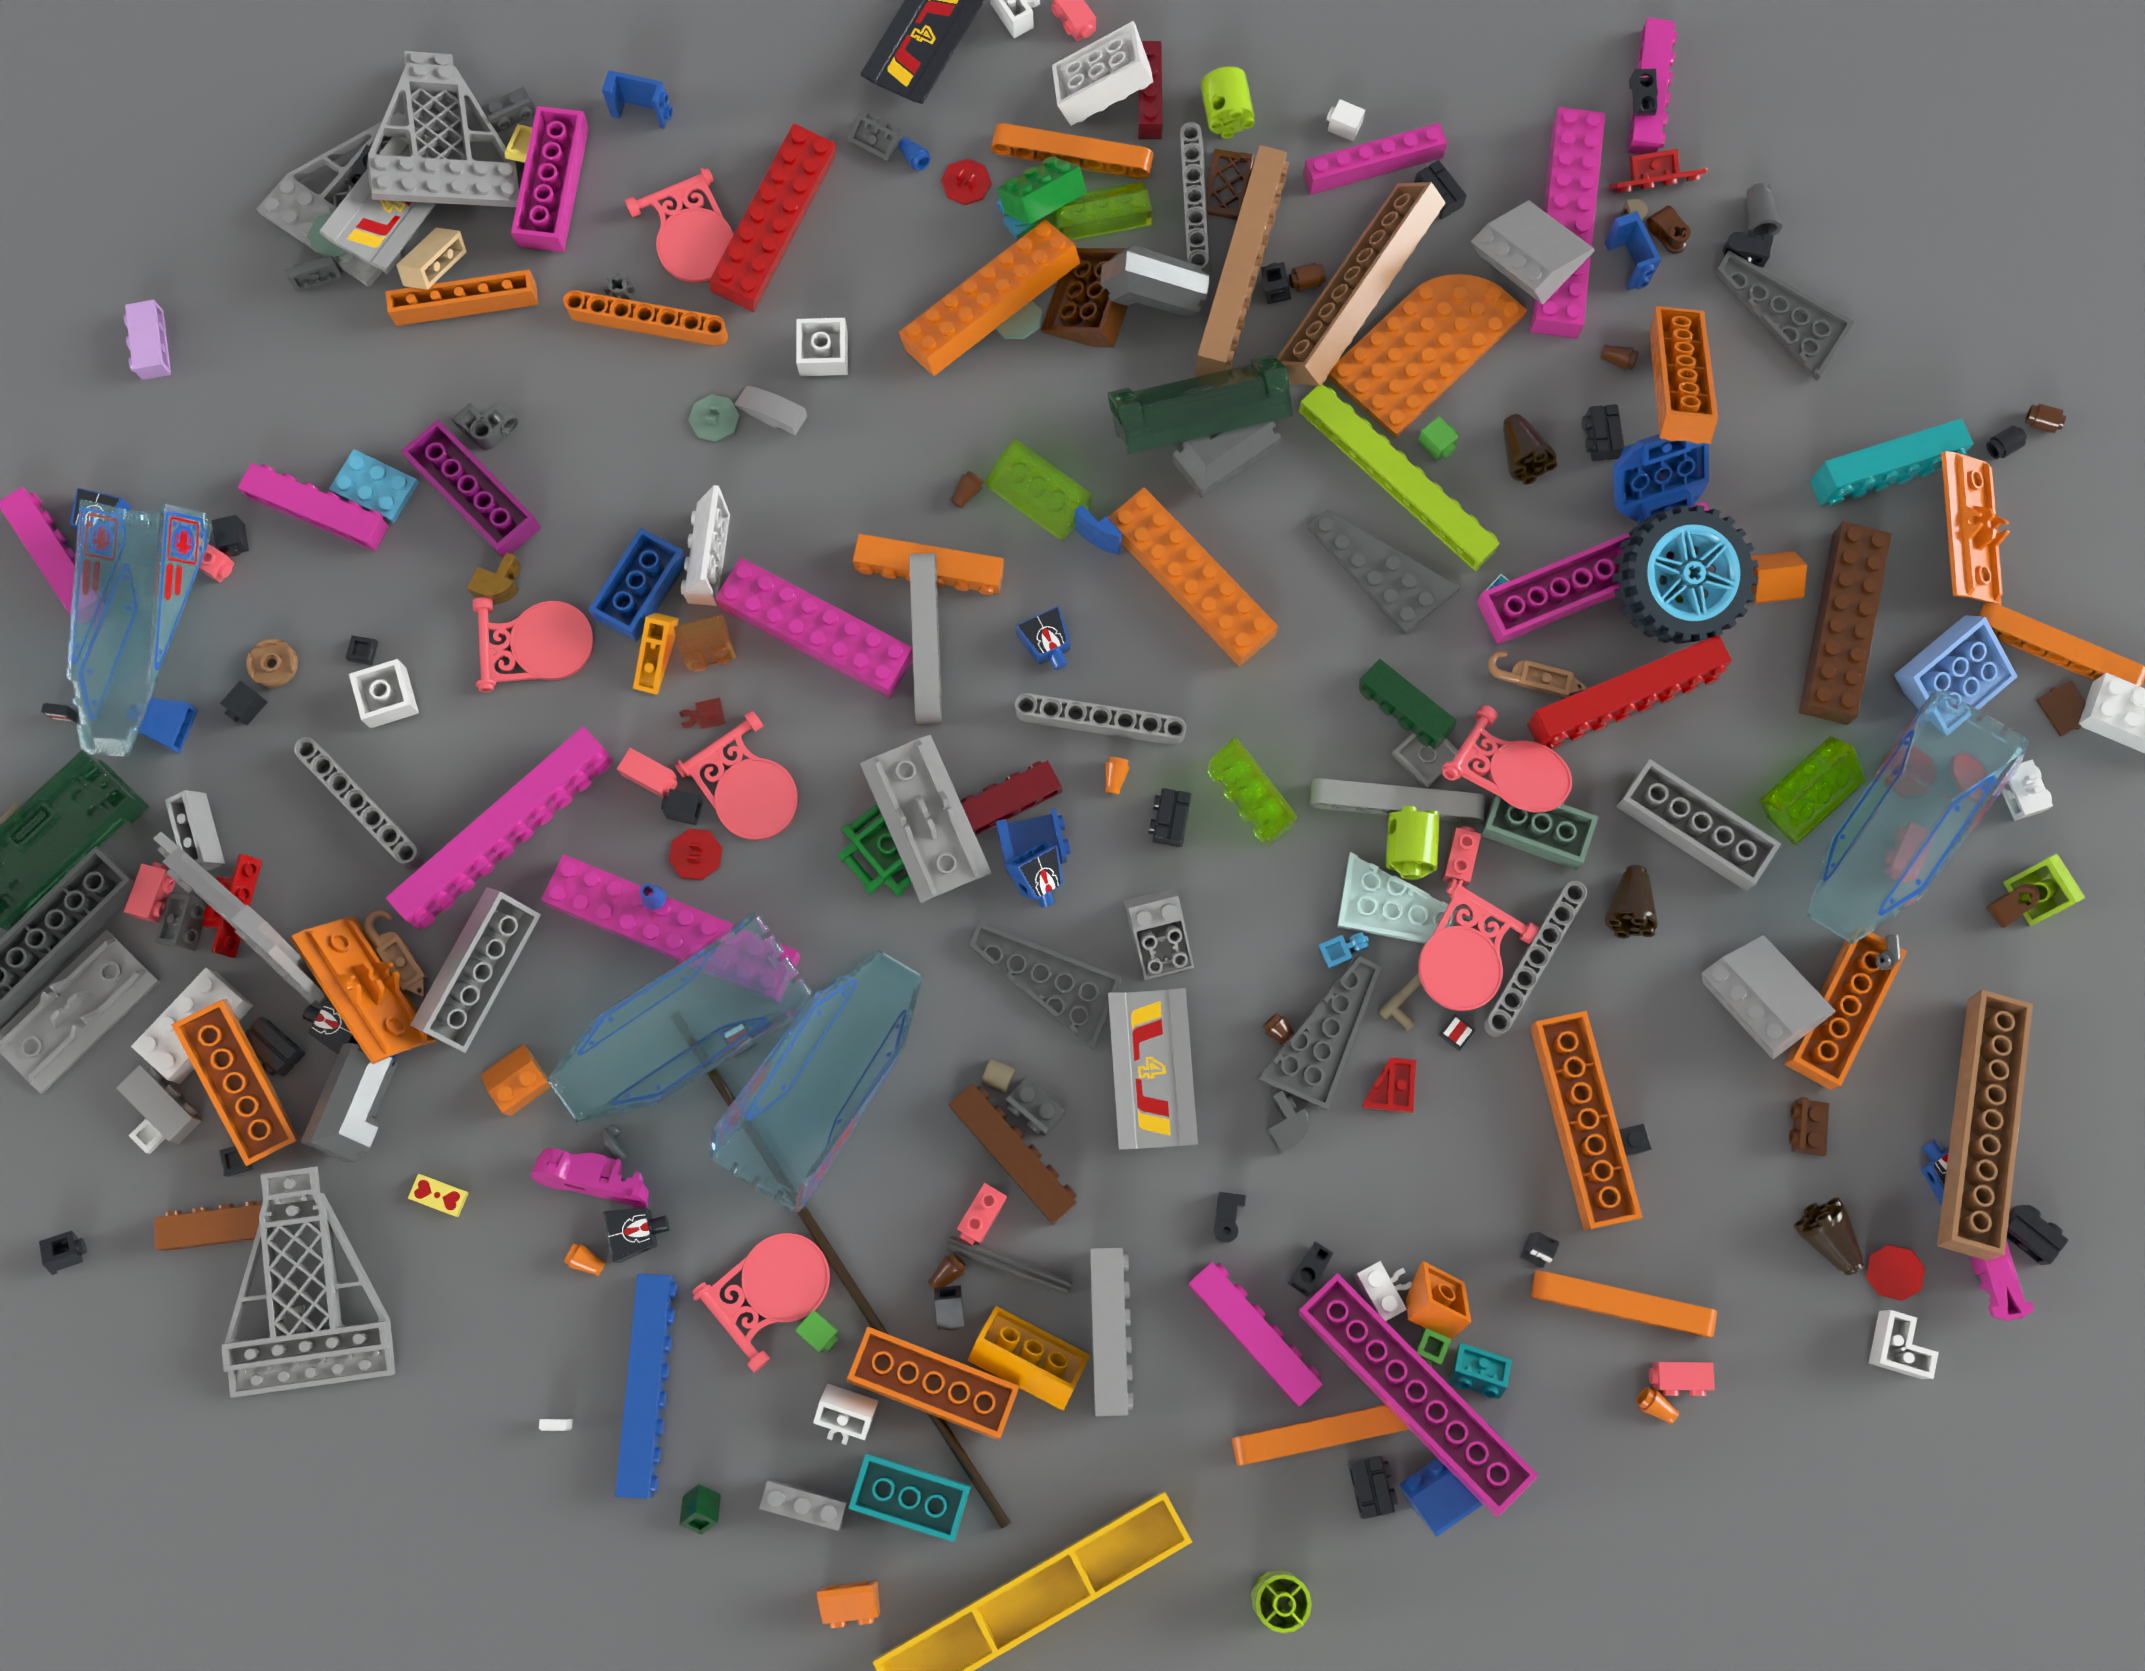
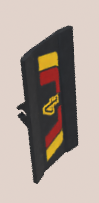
(919, 45)

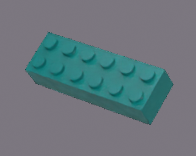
(1888, 463)

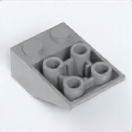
(1159, 933)

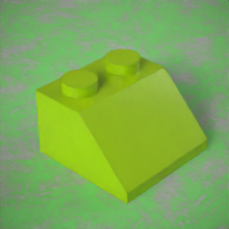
(2055, 886)

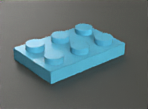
(374, 485)

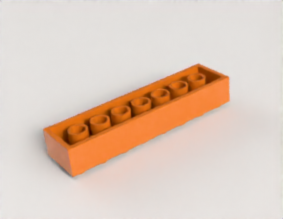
(989, 297)
(1683, 375)
(1193, 577)
(1585, 1121)

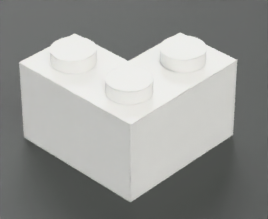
(1894, 1348)

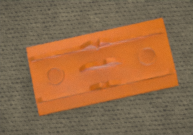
(1972, 528)
(361, 987)

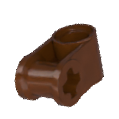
(1669, 227)
(2011, 906)

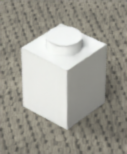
(1345, 120)

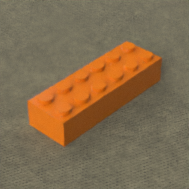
(1856, 993)
(235, 1081)
(933, 1383)

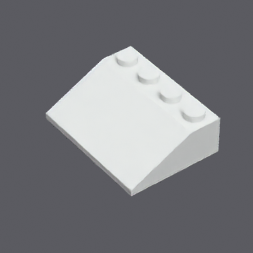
(1101, 74)
(706, 549)

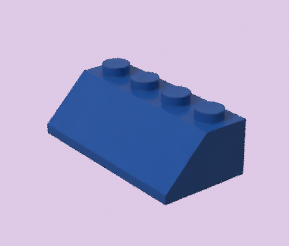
(1438, 1496)

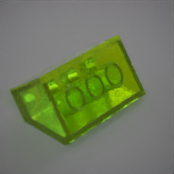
(1105, 211)
(1038, 489)
(1814, 789)
(1252, 792)

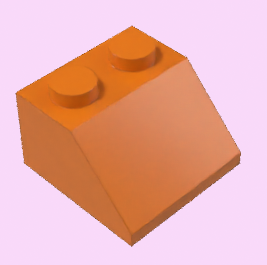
(515, 1081)
(1438, 1301)
(848, 1603)

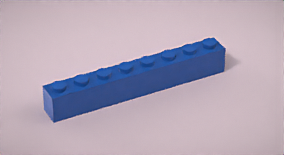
(645, 1386)

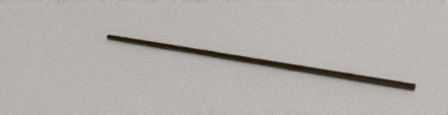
(876, 1324)

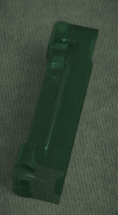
(1201, 405)
(58, 829)

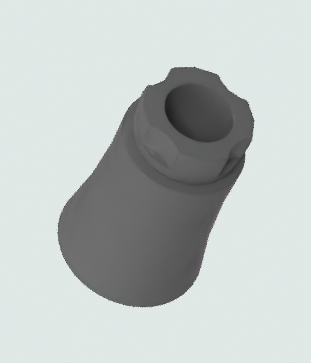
(1762, 212)

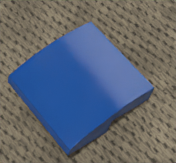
(1101, 534)

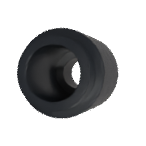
(2006, 442)

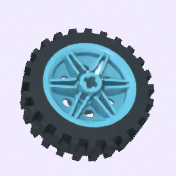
(1655, 604)

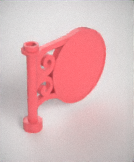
(693, 237)
(545, 640)
(1519, 771)
(754, 794)
(1461, 963)
(780, 1280)

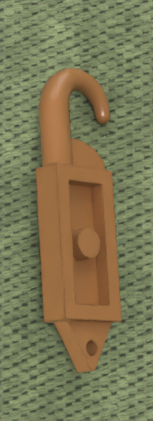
(1537, 677)
(394, 950)

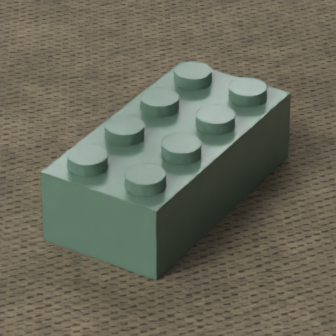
(1554, 835)

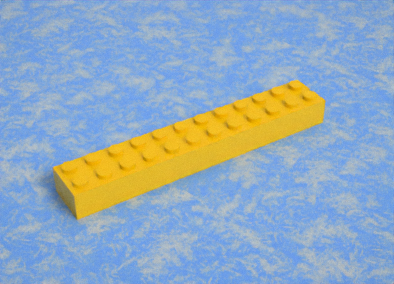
(1044, 1592)

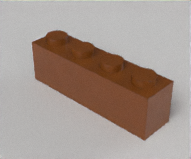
(207, 1227)

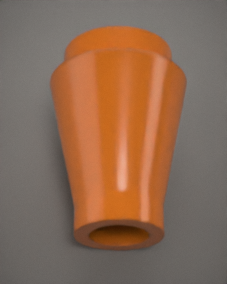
(1115, 774)
(584, 1260)
(1654, 1404)

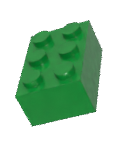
(1041, 190)

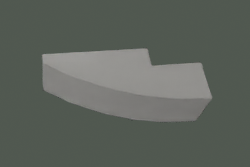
(772, 409)

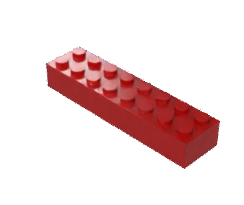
(773, 217)
(1629, 693)

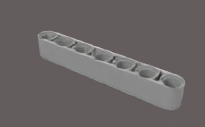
(1195, 190)
(925, 638)
(1090, 711)
(352, 793)
(1384, 798)
(1544, 950)

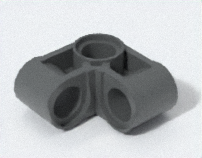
(496, 421)

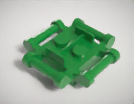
(878, 849)

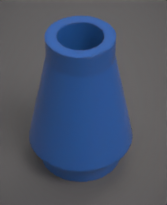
(915, 154)
(655, 900)

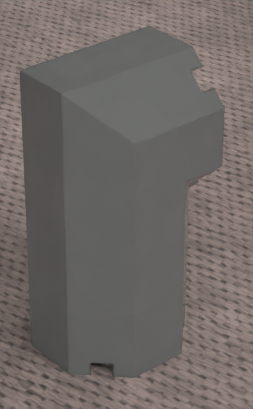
(1155, 281)
(1221, 456)
(348, 1103)

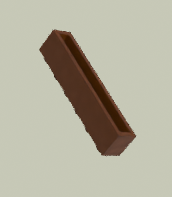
(1013, 1154)

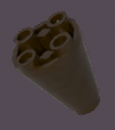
(1526, 450)
(1632, 906)
(1831, 1234)

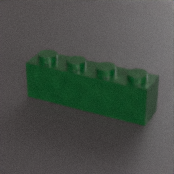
(1407, 704)

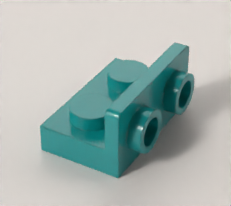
(1480, 1371)

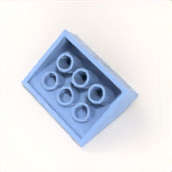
(1961, 662)

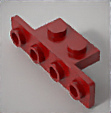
(1656, 167)
(241, 886)

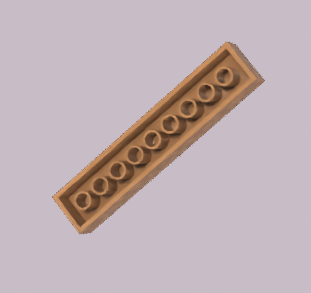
(1243, 262)
(1360, 282)
(1985, 1126)

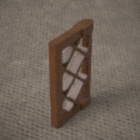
(1233, 159)

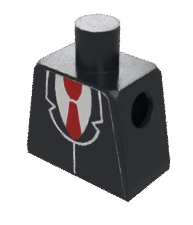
(328, 1026)
(632, 1232)

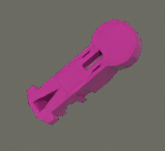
(589, 1175)
(2002, 1284)

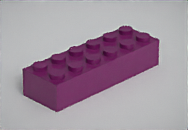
(471, 489)

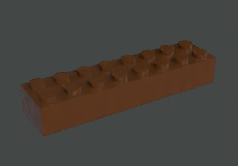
(1845, 623)

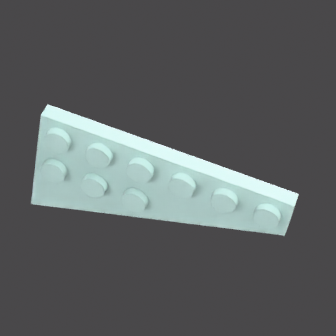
(1388, 905)

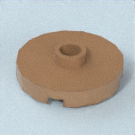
(262, 656)

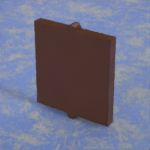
(2063, 707)

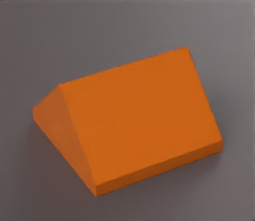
(1780, 577)

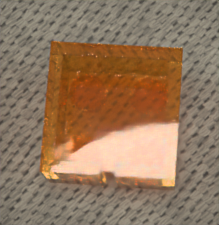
(705, 643)

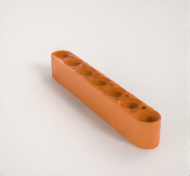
(1081, 151)
(637, 311)
(2059, 646)
(1624, 1304)
(1315, 1434)

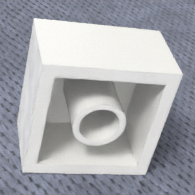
(822, 346)
(383, 693)

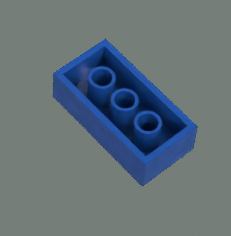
(638, 584)

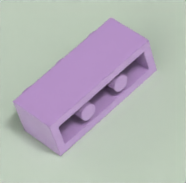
(147, 340)

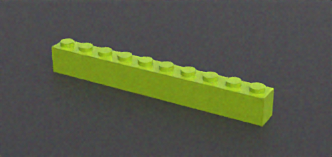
(1398, 476)

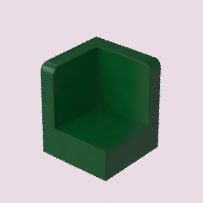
(700, 1509)

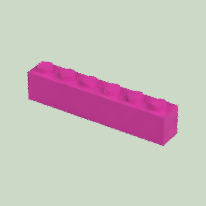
(1654, 53)
(1374, 158)
(313, 507)
(42, 541)
(1255, 1334)

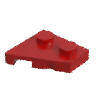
(1393, 1087)

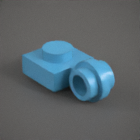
(1015, 226)
(1337, 951)

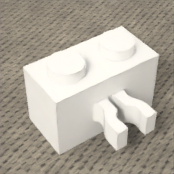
(1016, 14)
(2026, 792)
(1379, 1290)
(845, 1413)

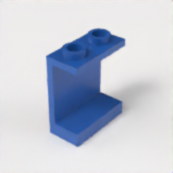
(640, 91)
(1631, 231)
(1025, 834)

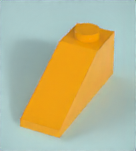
(654, 652)

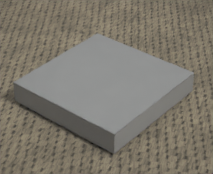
(1422, 761)

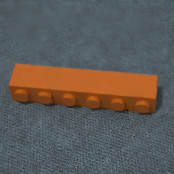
(462, 298)
(954, 567)

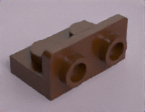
(1809, 1126)

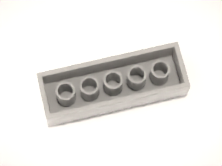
(1698, 825)
(475, 969)
(1109, 1332)

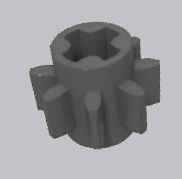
(619, 287)

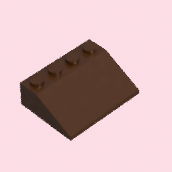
(1081, 305)

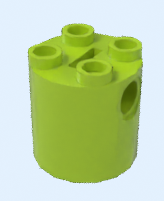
(1227, 101)
(1412, 842)
(1281, 1601)

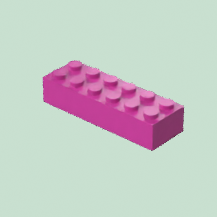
(550, 179)

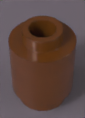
(1307, 276)
(2045, 418)

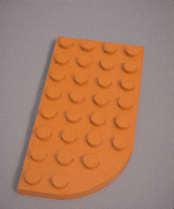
(1424, 347)

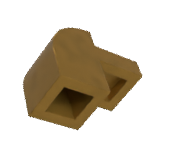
(497, 585)

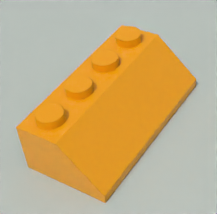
(1029, 1357)

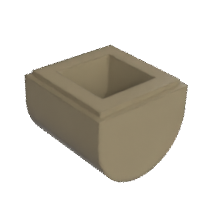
(1635, 205)
(998, 1076)

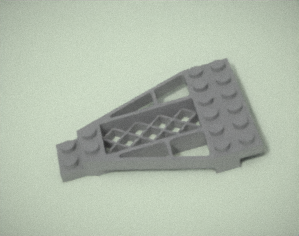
(439, 178)
(296, 206)
(244, 919)
(308, 1356)

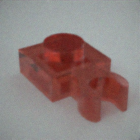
(707, 714)

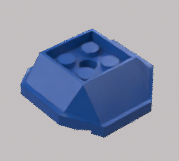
(1659, 476)

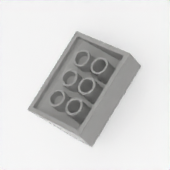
(1532, 250)
(1766, 995)

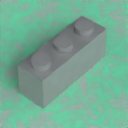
(195, 828)
(160, 1103)
(804, 1505)

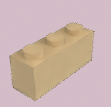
(431, 258)

